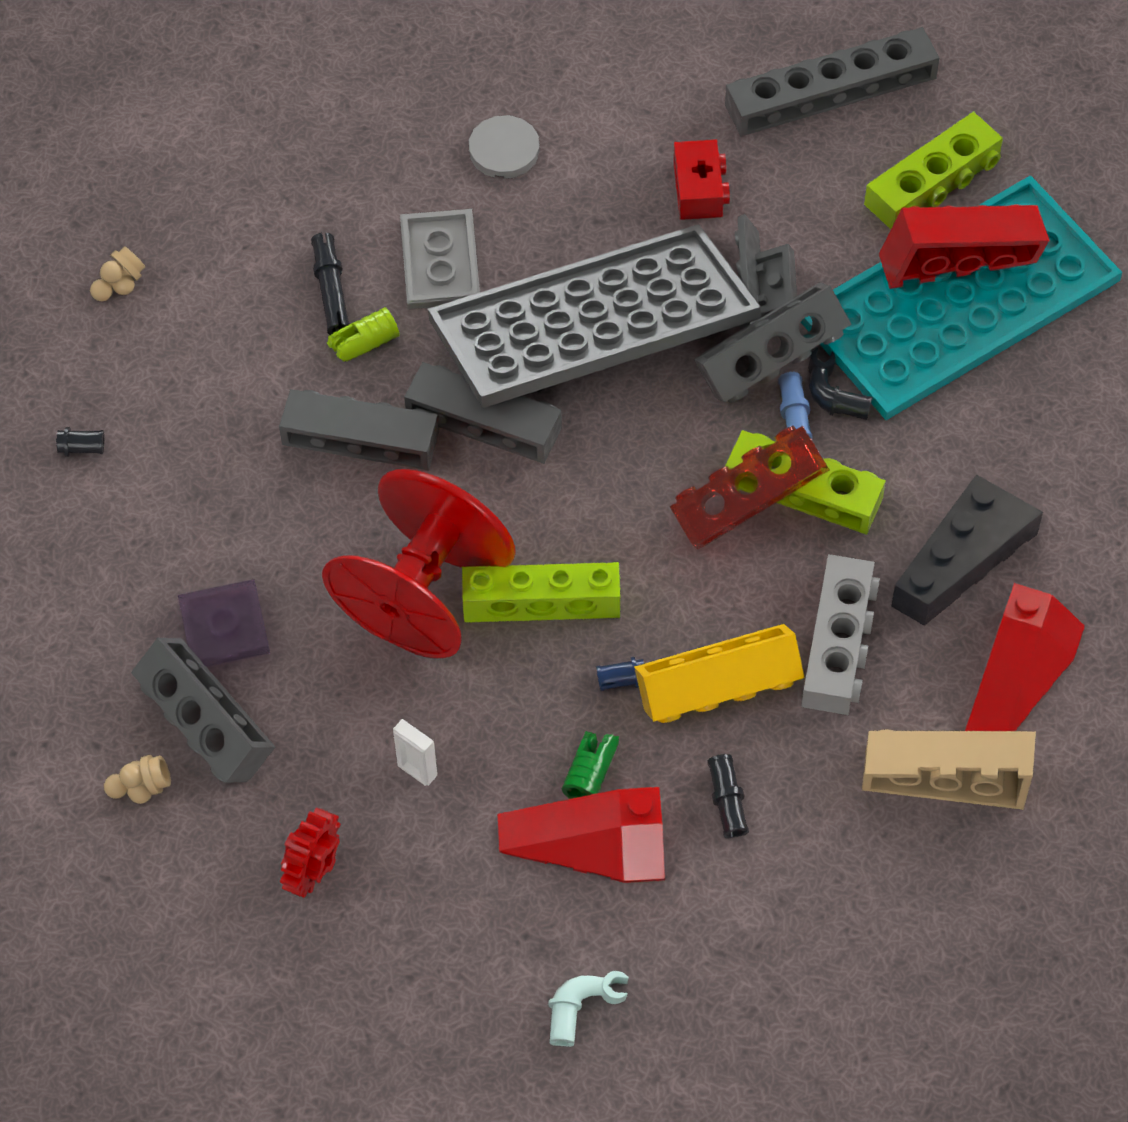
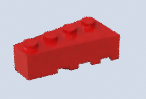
(961, 241)

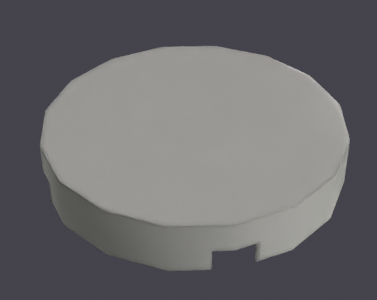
(504, 146)

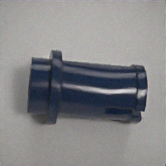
(618, 674)

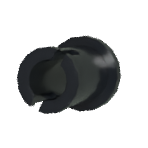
(80, 441)

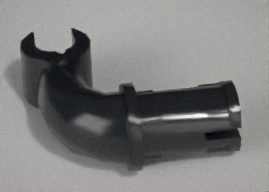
(831, 397)

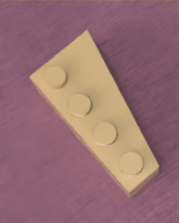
(952, 765)

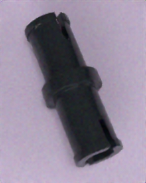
(728, 796)

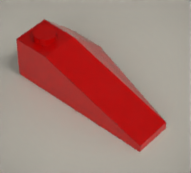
(1027, 657)
(596, 833)

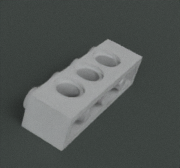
(842, 580)

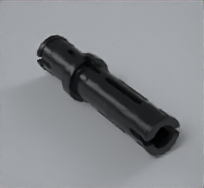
(328, 272)

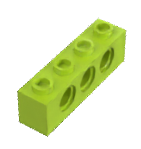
(935, 169)
(819, 497)
(541, 592)

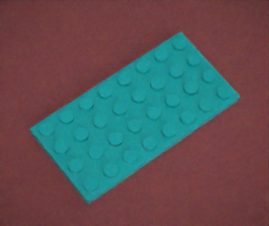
(933, 332)

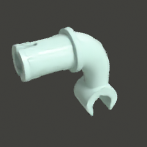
(568, 1001)

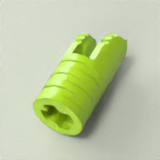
(364, 335)

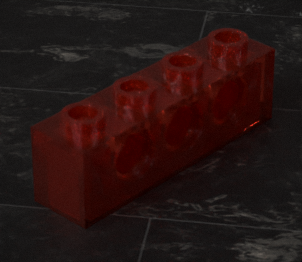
(738, 508)

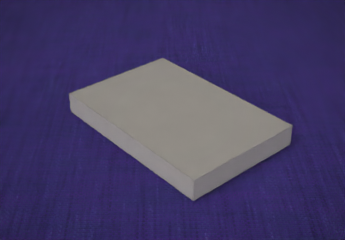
(439, 257)

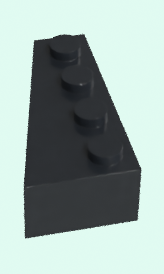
(967, 544)

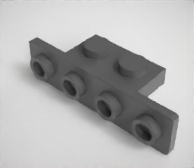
(766, 274)

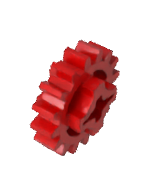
(310, 852)

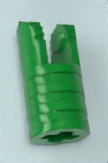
(589, 768)

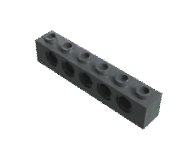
(831, 81)

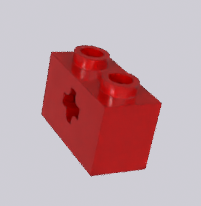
(699, 179)

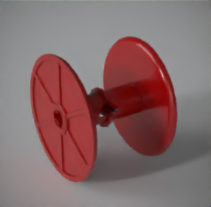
(442, 527)

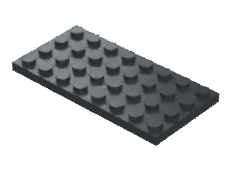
(592, 315)

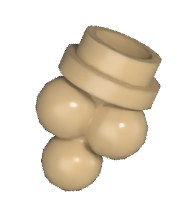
(117, 275)
(140, 779)

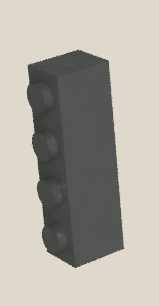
(513, 425)
(359, 429)

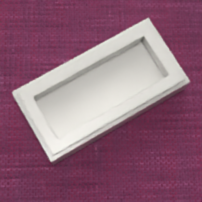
(415, 752)

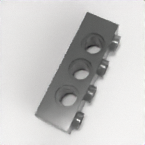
(827, 325)
(184, 688)

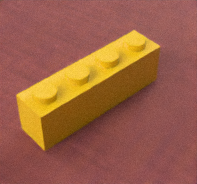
(719, 673)

